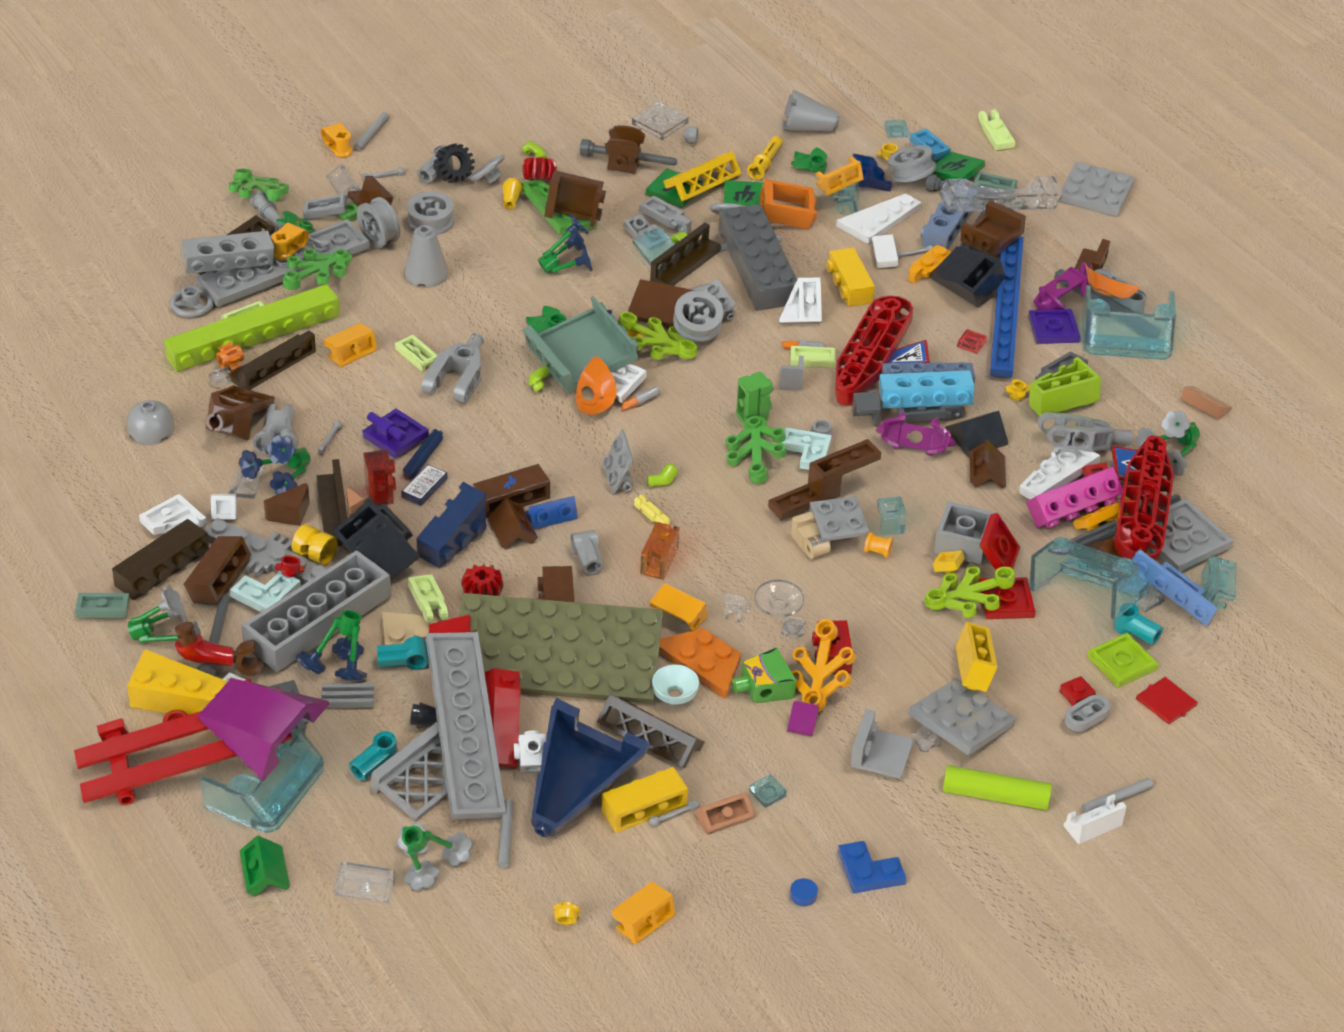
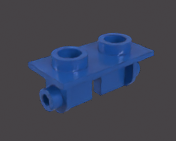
(552, 512)

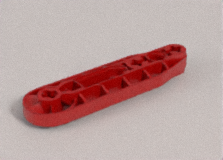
(882, 323)
(1139, 529)

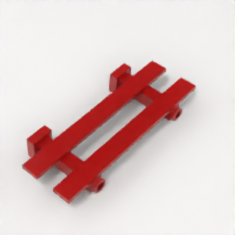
(119, 742)

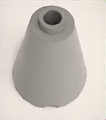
(808, 114)
(425, 259)

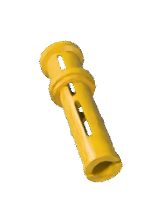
(763, 161)

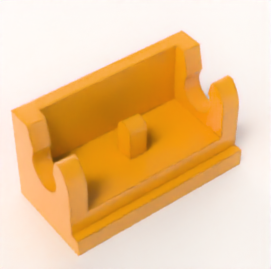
(840, 177)
(351, 344)
(680, 606)
(644, 912)

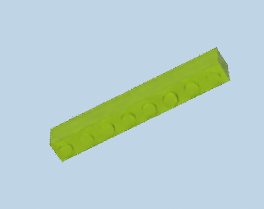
(252, 327)

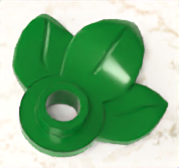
(814, 162)
(295, 220)
(549, 318)

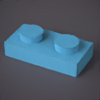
(926, 138)

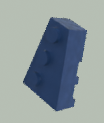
(455, 528)

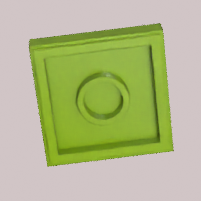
(1122, 660)

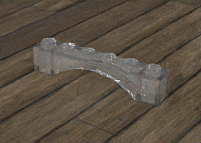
(966, 196)

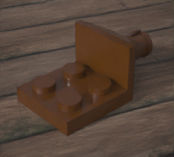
(233, 410)

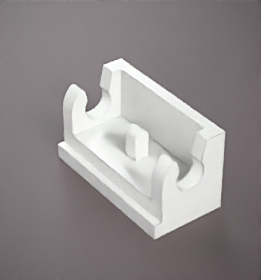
(1095, 821)

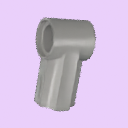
(427, 171)
(587, 548)

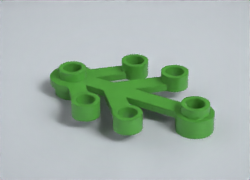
(270, 186)
(339, 260)
(755, 427)

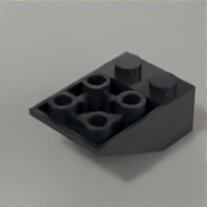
(969, 274)
(377, 540)

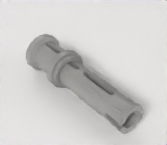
(266, 208)

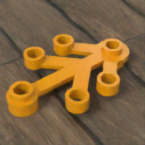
(822, 669)

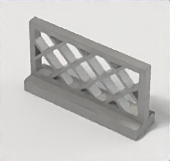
(400, 764)

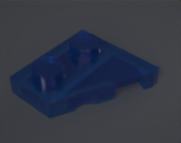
(872, 174)

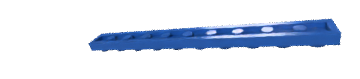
(1007, 311)

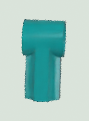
(1139, 625)
(410, 653)
(381, 750)

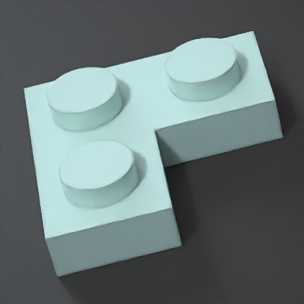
(810, 444)
(263, 596)

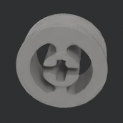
(911, 164)
(431, 210)
(378, 222)
(697, 307)

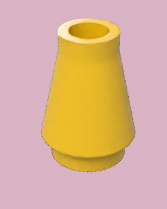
(512, 190)

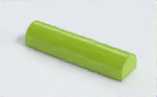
(997, 787)

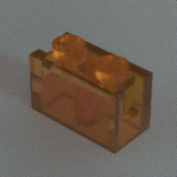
(662, 544)

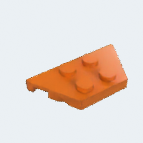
(705, 655)

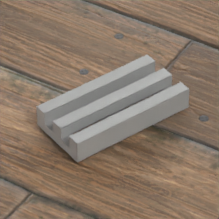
(325, 206)
(353, 694)

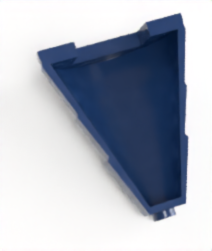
(577, 768)

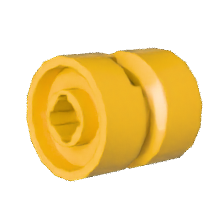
(314, 544)

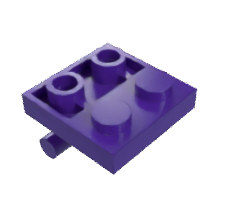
(394, 432)

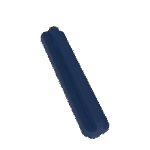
(422, 453)

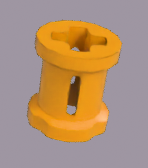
(878, 544)

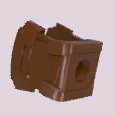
(624, 148)

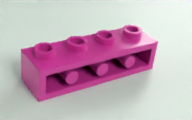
(1075, 497)

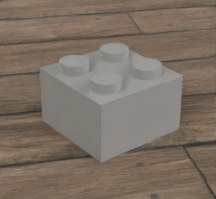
(962, 530)

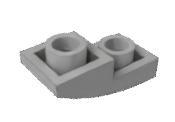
(638, 226)

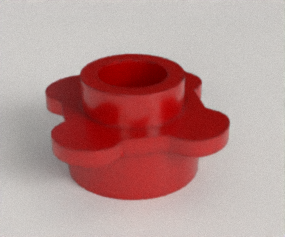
(290, 566)

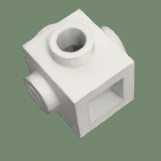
(530, 760)

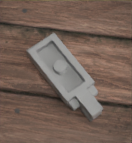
(666, 214)

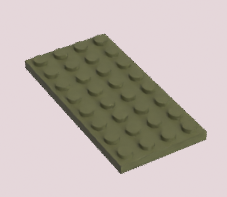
(569, 645)

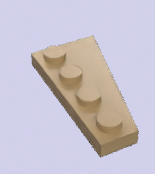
(401, 626)

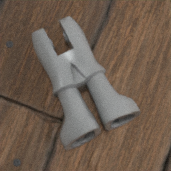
(277, 423)

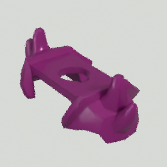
(1049, 294)
(933, 439)

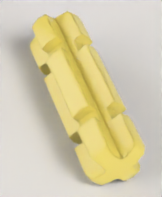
(651, 510)

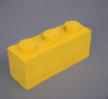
(850, 277)
(976, 657)
(644, 798)

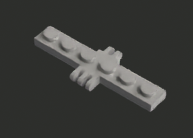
(264, 552)

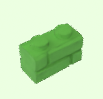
(754, 396)

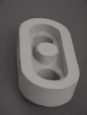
(1084, 714)

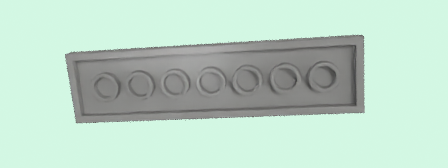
(236, 283)
(465, 726)

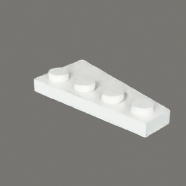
(879, 218)
(1057, 471)

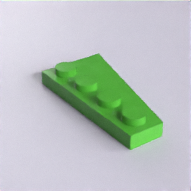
(537, 192)

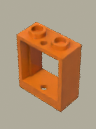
(784, 213)

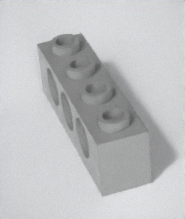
(227, 252)

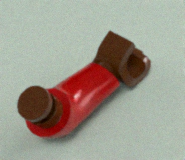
(196, 649)

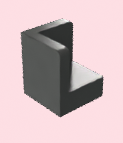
(867, 404)

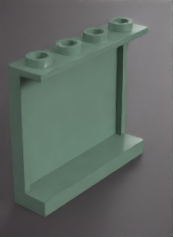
(574, 342)

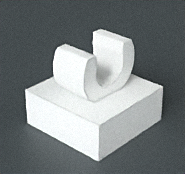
(223, 506)

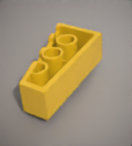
(168, 685)

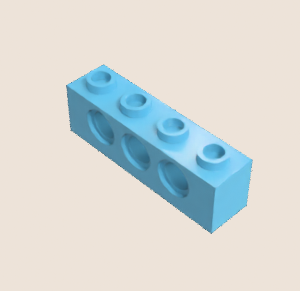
(926, 389)

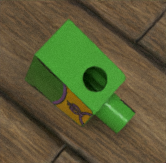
(766, 678)

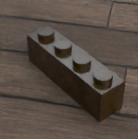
(160, 559)

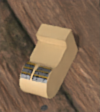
(807, 535)

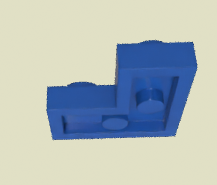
(868, 874)

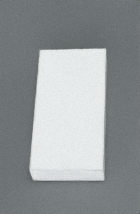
(885, 251)

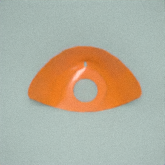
(1109, 286)
(601, 381)

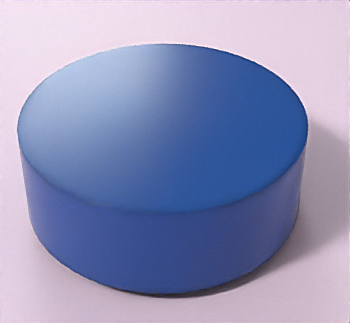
(803, 892)

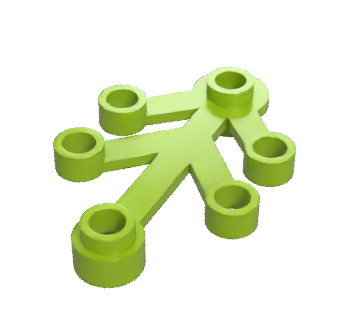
(657, 336)
(940, 597)

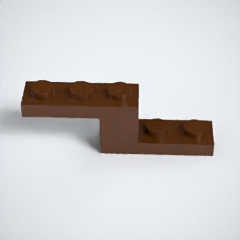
(824, 479)

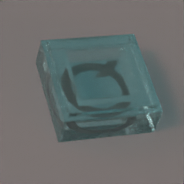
(896, 128)
(767, 791)

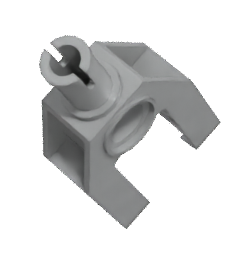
(458, 358)
(1094, 432)

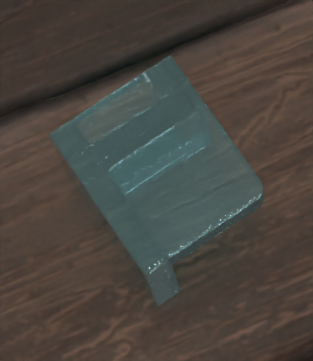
(892, 515)

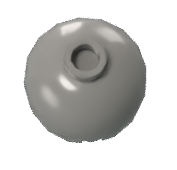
(150, 422)

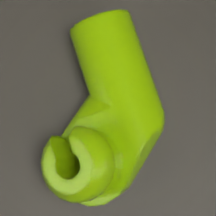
(533, 147)
(535, 378)
(665, 477)

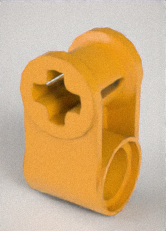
(337, 139)
(288, 240)

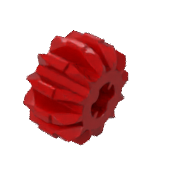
(538, 168)
(482, 580)

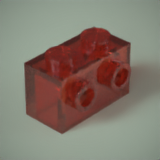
(378, 476)

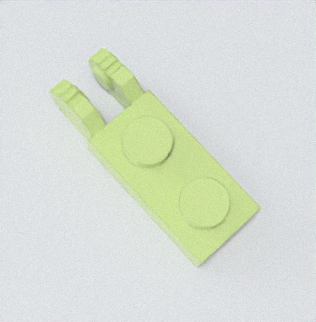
(996, 131)
(428, 596)

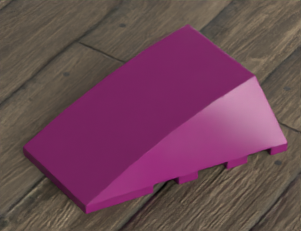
(257, 719)

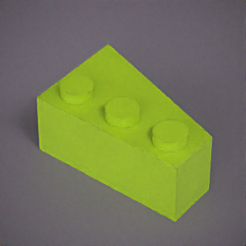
(1065, 389)

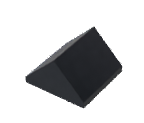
(977, 430)

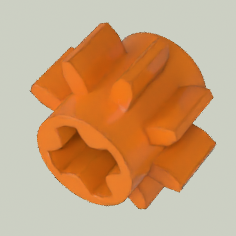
(230, 356)

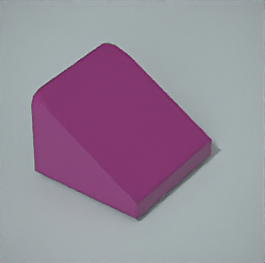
(803, 718)

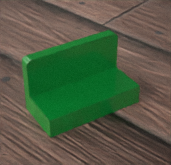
(263, 865)

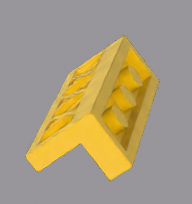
(700, 170)

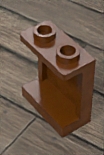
(575, 196)
(994, 229)

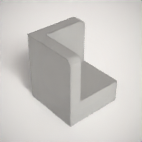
(792, 376)

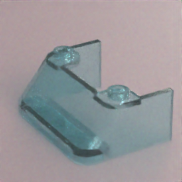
(1128, 333)
(1092, 565)
(268, 802)

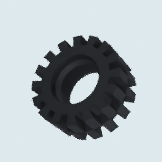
(443, 165)

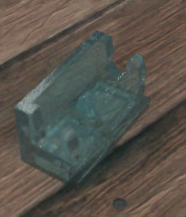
(848, 196)
(1219, 581)

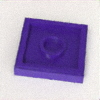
(1054, 326)

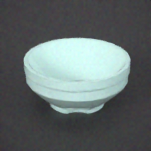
(675, 678)

